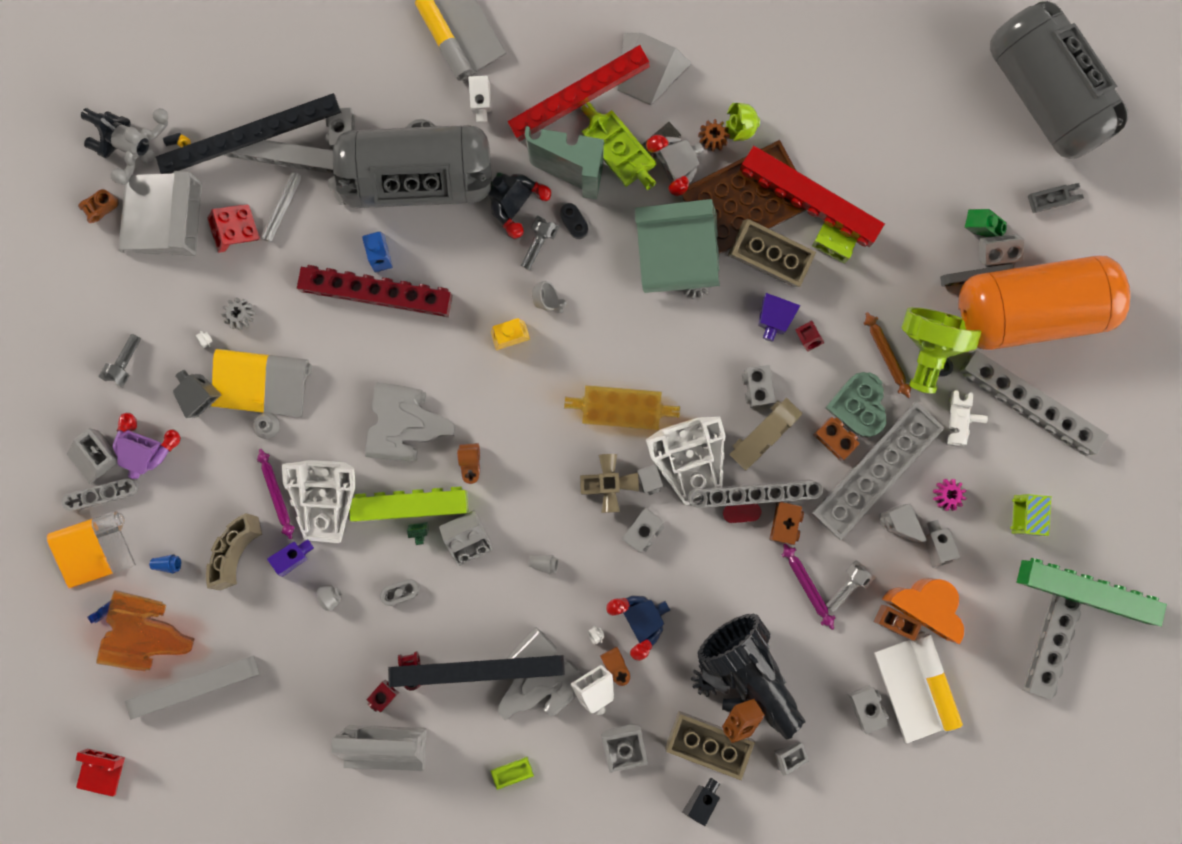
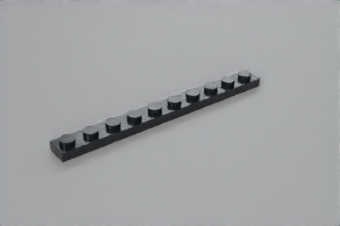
(248, 134)

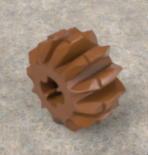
(720, 133)

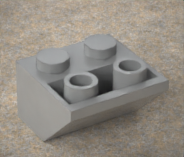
(92, 455)
(465, 538)

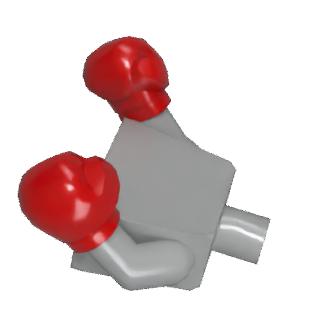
(677, 160)

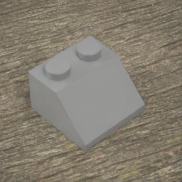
(902, 522)

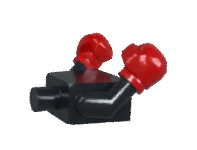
(510, 195)

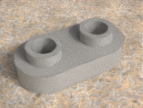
(399, 591)

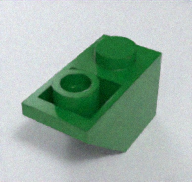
(985, 223)

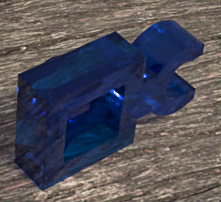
(100, 614)

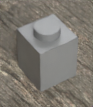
(650, 479)

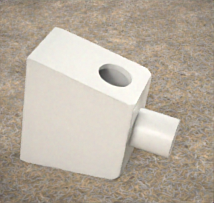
(480, 90)
(594, 690)

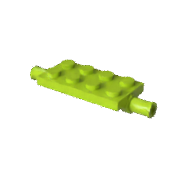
(621, 149)

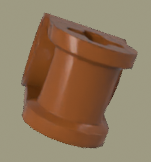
(95, 207)
(615, 663)

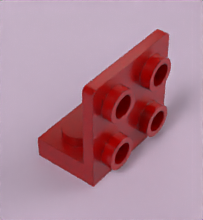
(232, 226)
(99, 771)

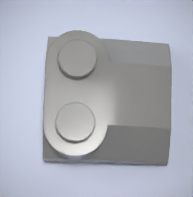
(624, 747)

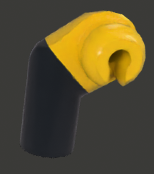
(178, 138)

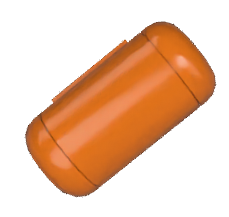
(1045, 301)

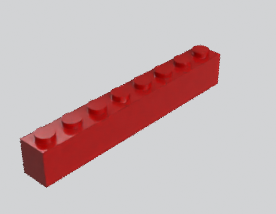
(580, 92)
(812, 197)

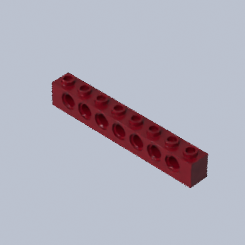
(309, 275)

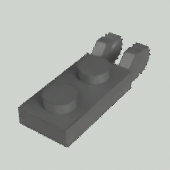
(1053, 197)

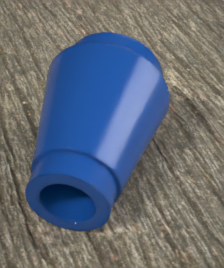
(167, 563)

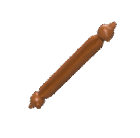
(887, 354)

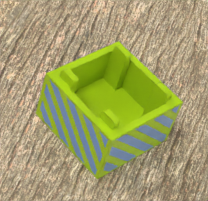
(1031, 515)

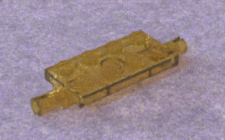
(621, 407)

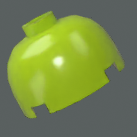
(742, 121)

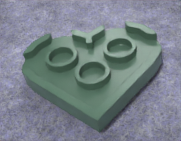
(859, 404)

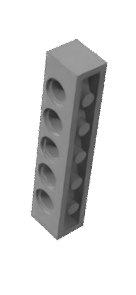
(1046, 646)

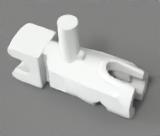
(961, 418)

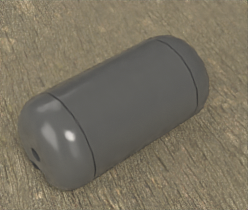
(1059, 79)
(412, 166)

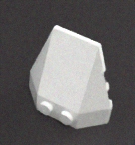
(690, 455)
(320, 496)

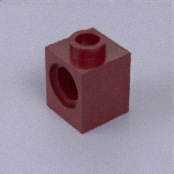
(809, 336)
(390, 693)

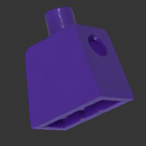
(776, 315)
(282, 559)

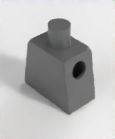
(194, 394)

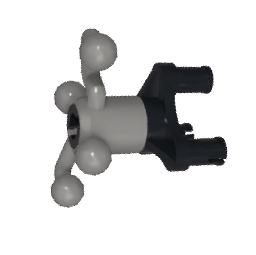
(117, 134)

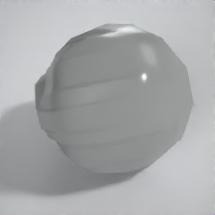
(546, 297)

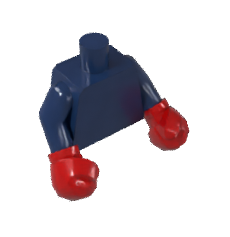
(643, 619)

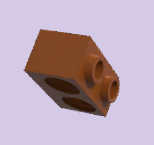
(832, 443)

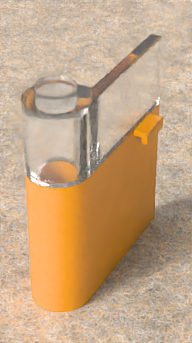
(91, 549)

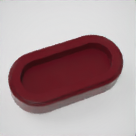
(741, 513)

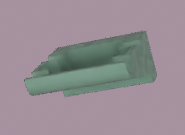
(575, 164)
(678, 246)

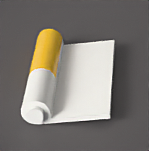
(918, 688)

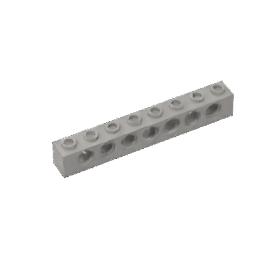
(1093, 435)

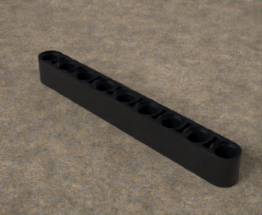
(476, 671)

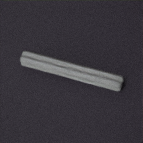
(281, 206)

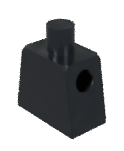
(700, 810)

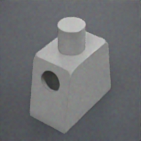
(943, 551)

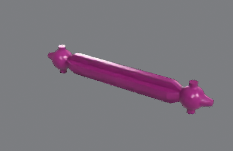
(275, 494)
(808, 586)

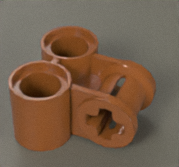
(469, 460)

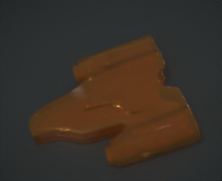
(137, 635)

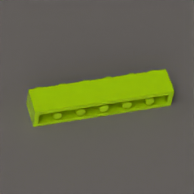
(409, 505)

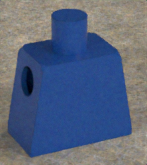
(376, 250)

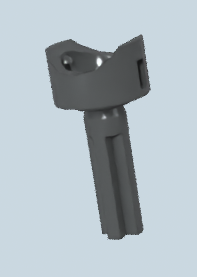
(543, 231)
(116, 371)

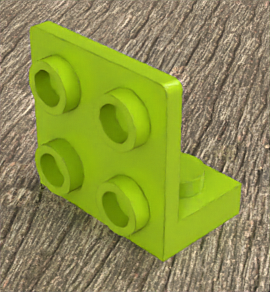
(834, 243)

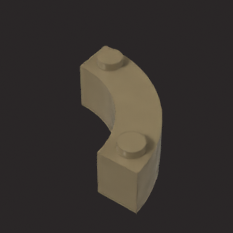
(781, 418)
(228, 549)

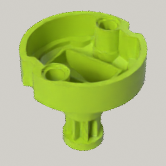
(937, 337)

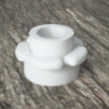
(204, 339)
(596, 635)

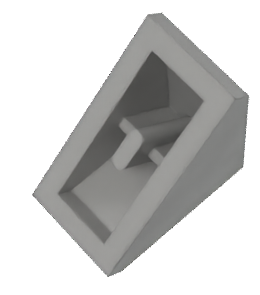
(790, 758)

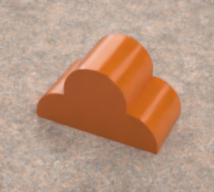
(932, 604)

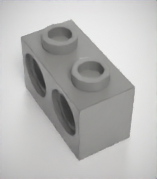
(1001, 245)
(764, 386)

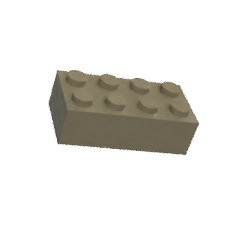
(771, 253)
(708, 746)

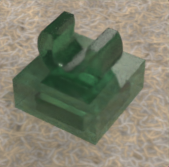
(418, 531)

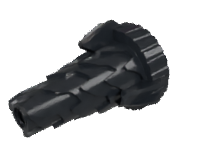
(741, 659)

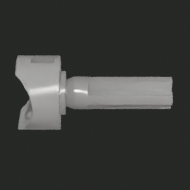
(858, 576)

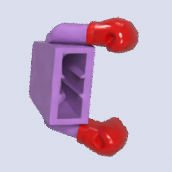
(140, 452)

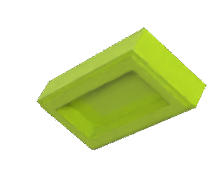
(512, 773)

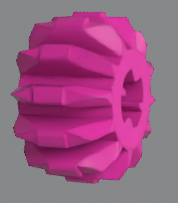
(949, 503)

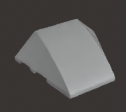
(665, 67)

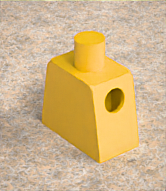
(509, 333)

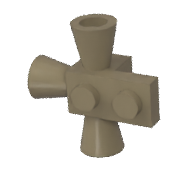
(608, 483)

